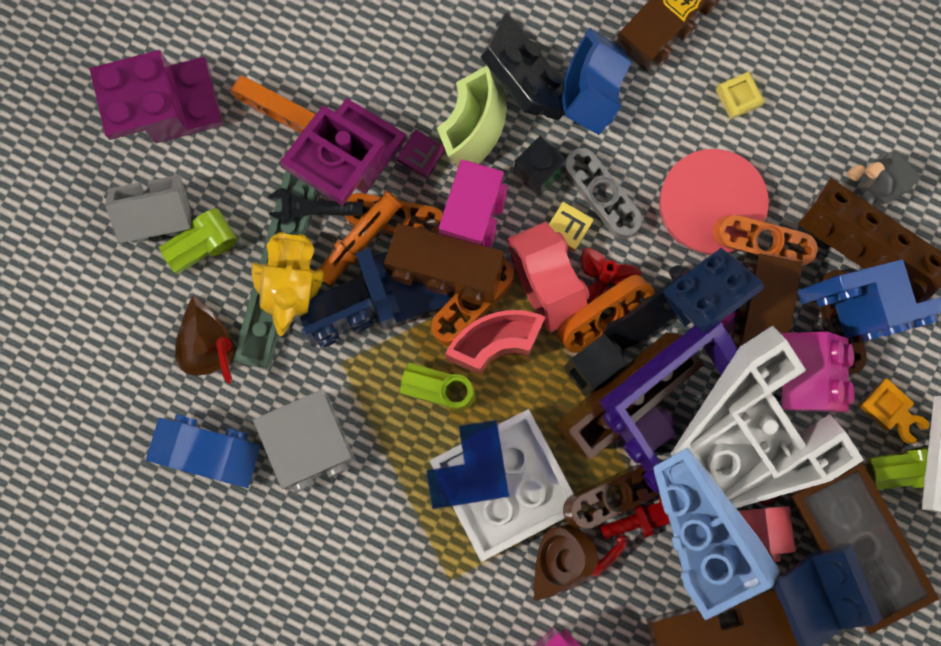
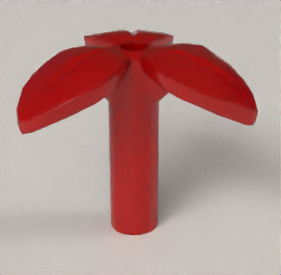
(607, 272)

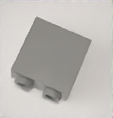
(304, 441)

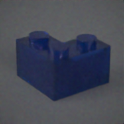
(480, 477)

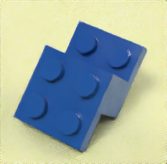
(873, 301)

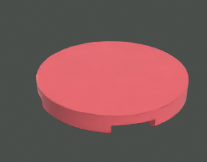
(705, 189)

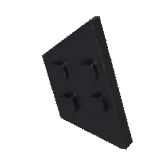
(524, 70)

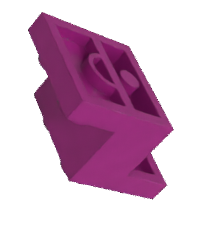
(156, 97)
(343, 150)

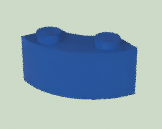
(594, 82)
(203, 452)

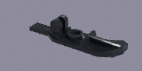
(644, 318)

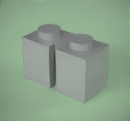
(142, 215)

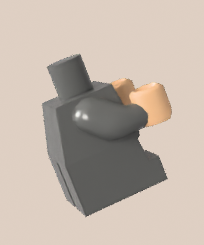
(885, 179)

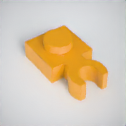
(890, 408)

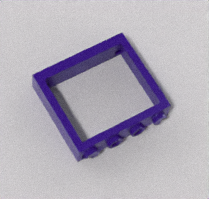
(720, 350)

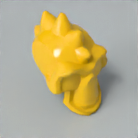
(286, 280)

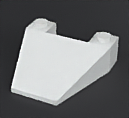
(748, 438)

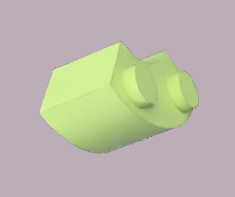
(477, 118)

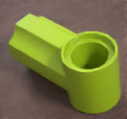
(206, 237)
(434, 386)
(899, 469)

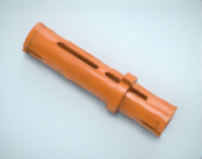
(387, 206)

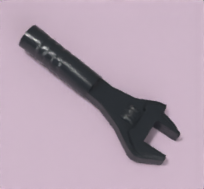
(296, 206)

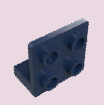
(712, 291)
(394, 300)
(337, 312)
(826, 595)

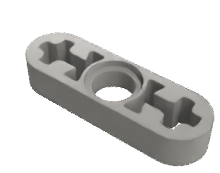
(580, 178)

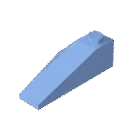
(715, 545)

